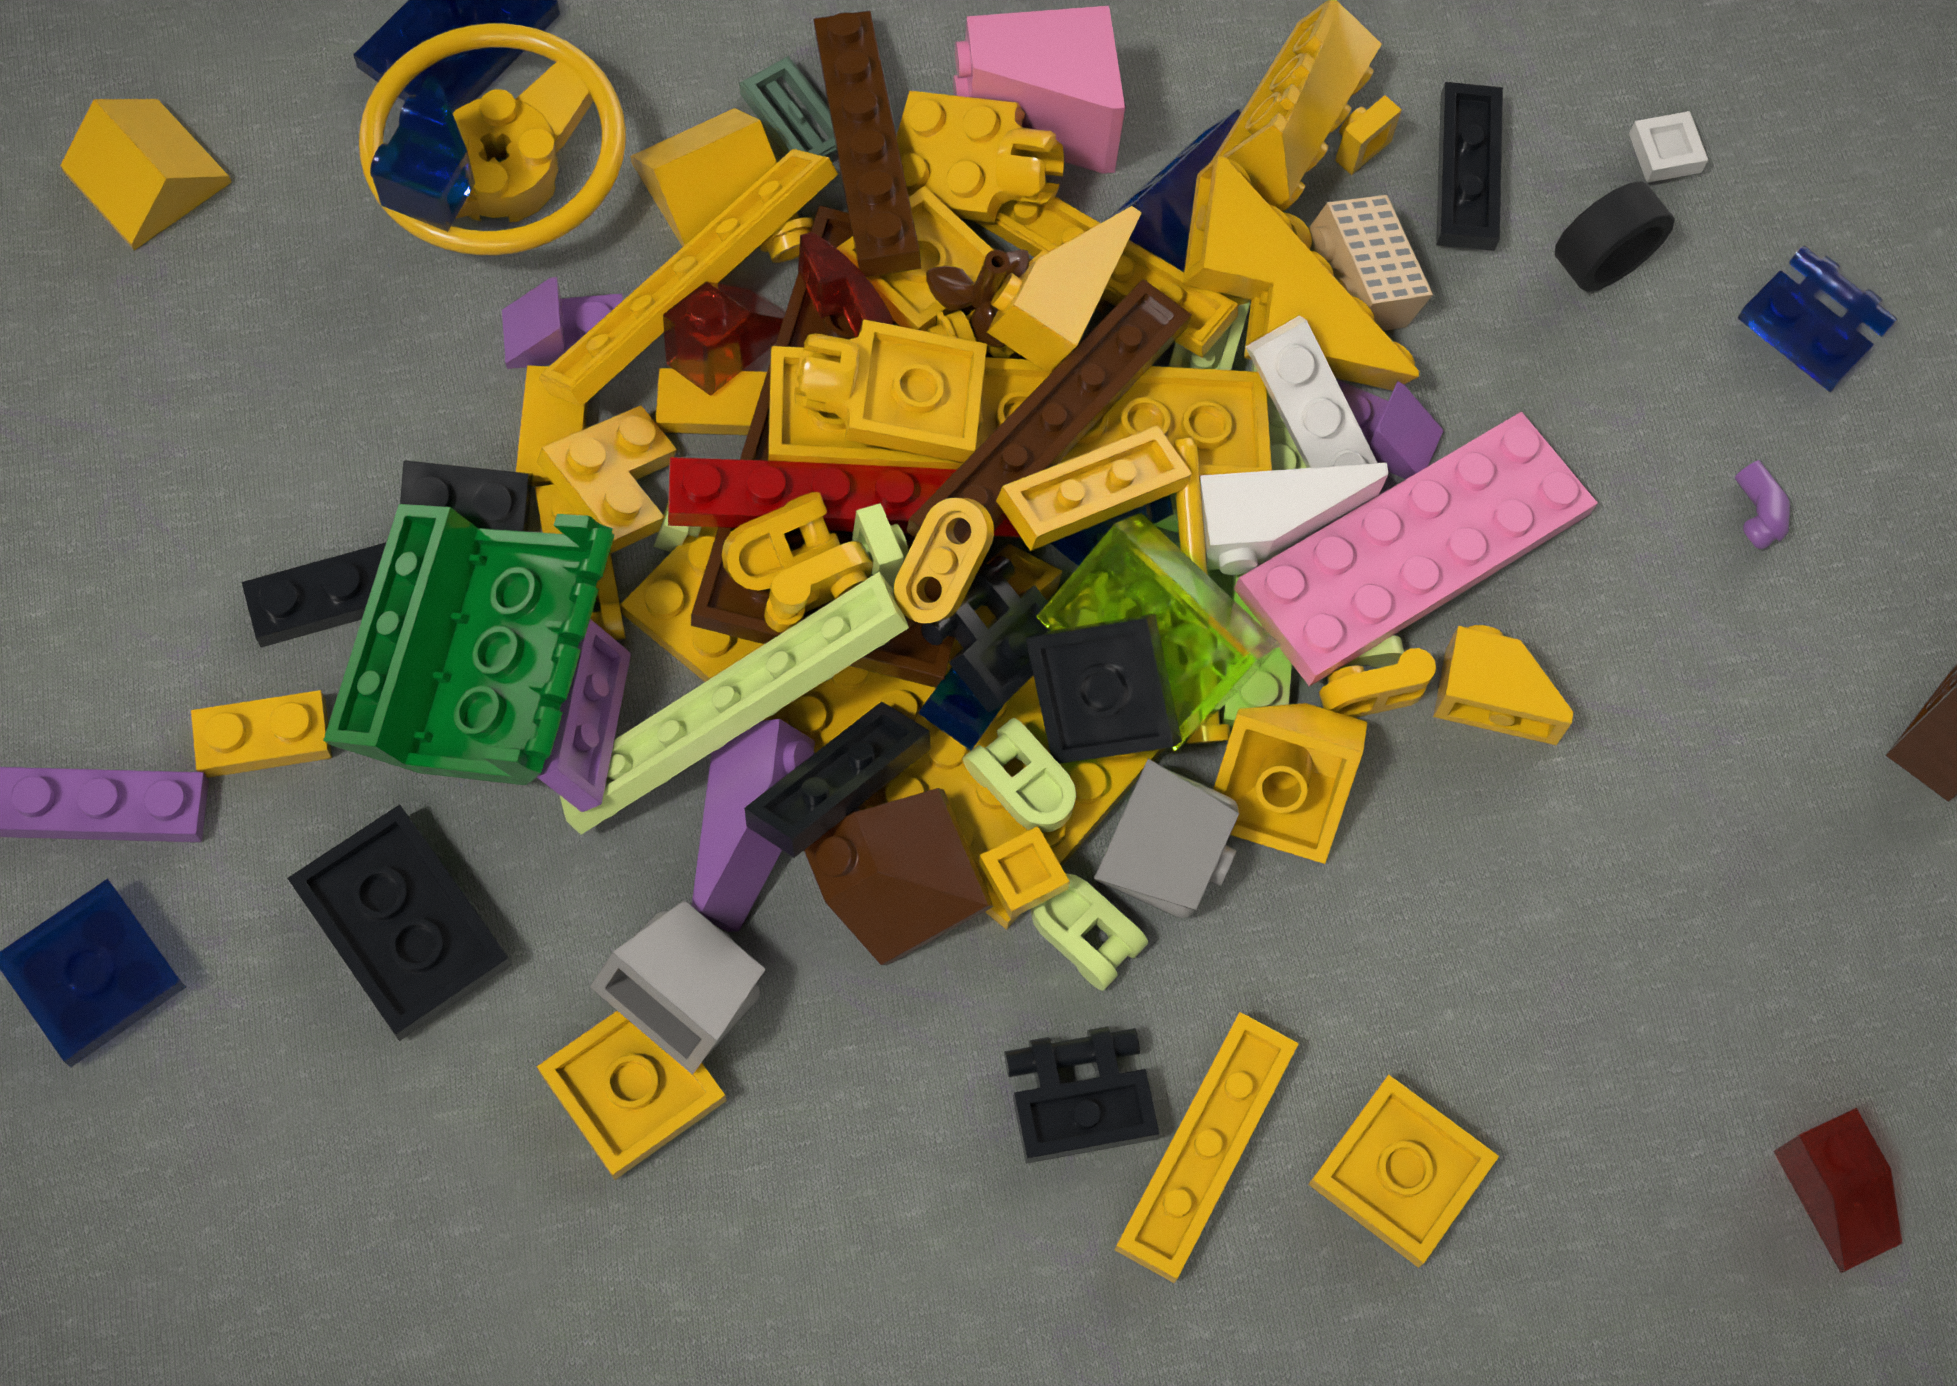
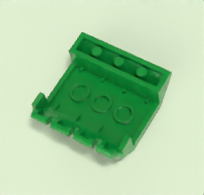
(469, 645)

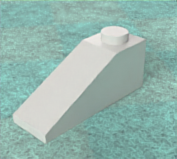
(1266, 512)

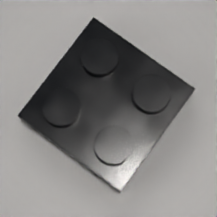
(1104, 689)

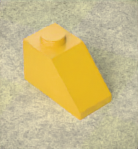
(1499, 687)

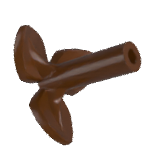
(957, 291)

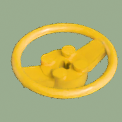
(519, 129)

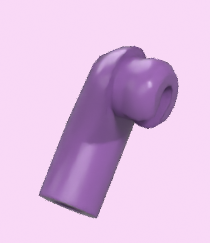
(1770, 503)

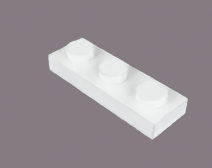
(1309, 397)

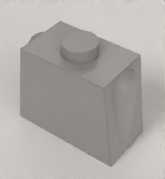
(1170, 842)
(681, 983)

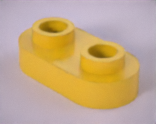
(942, 556)

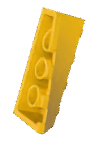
(1301, 102)

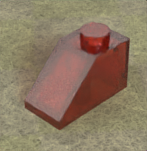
(718, 333)
(1844, 1188)

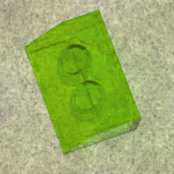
(1203, 632)

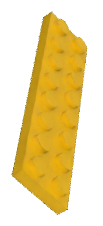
(1214, 407)

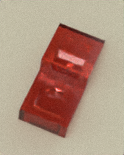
(838, 284)

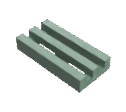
(772, 121)

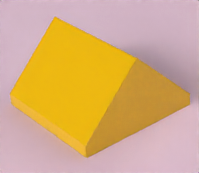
(140, 167)
(704, 169)

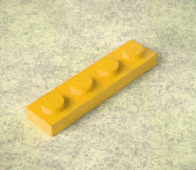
(1206, 1147)

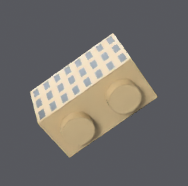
(1372, 258)

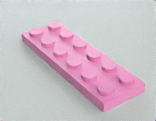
(1414, 547)

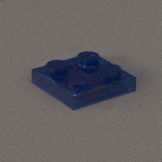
(89, 973)

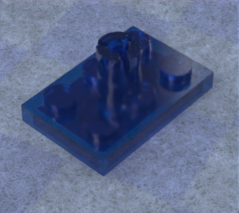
(462, 74)

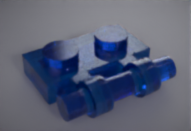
(1809, 331)

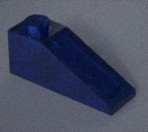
(1169, 196)

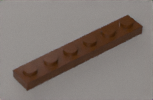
(866, 145)
(1065, 403)

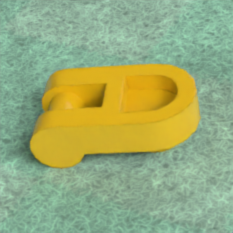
(760, 550)
(815, 583)
(1378, 690)

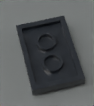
(399, 922)

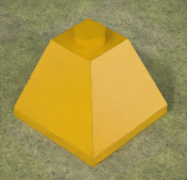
(1291, 775)

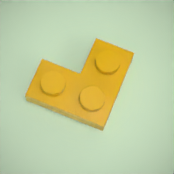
(600, 471)

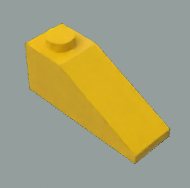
(1055, 297)

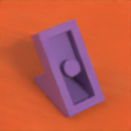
(544, 326)
(1396, 429)

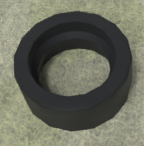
(1614, 236)

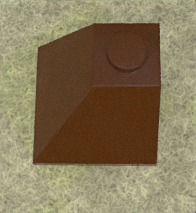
(899, 874)

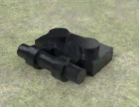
(994, 655)
(1085, 1113)

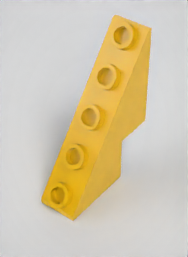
(1251, 253)

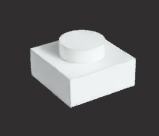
(1668, 146)

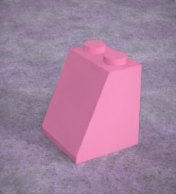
(1059, 72)

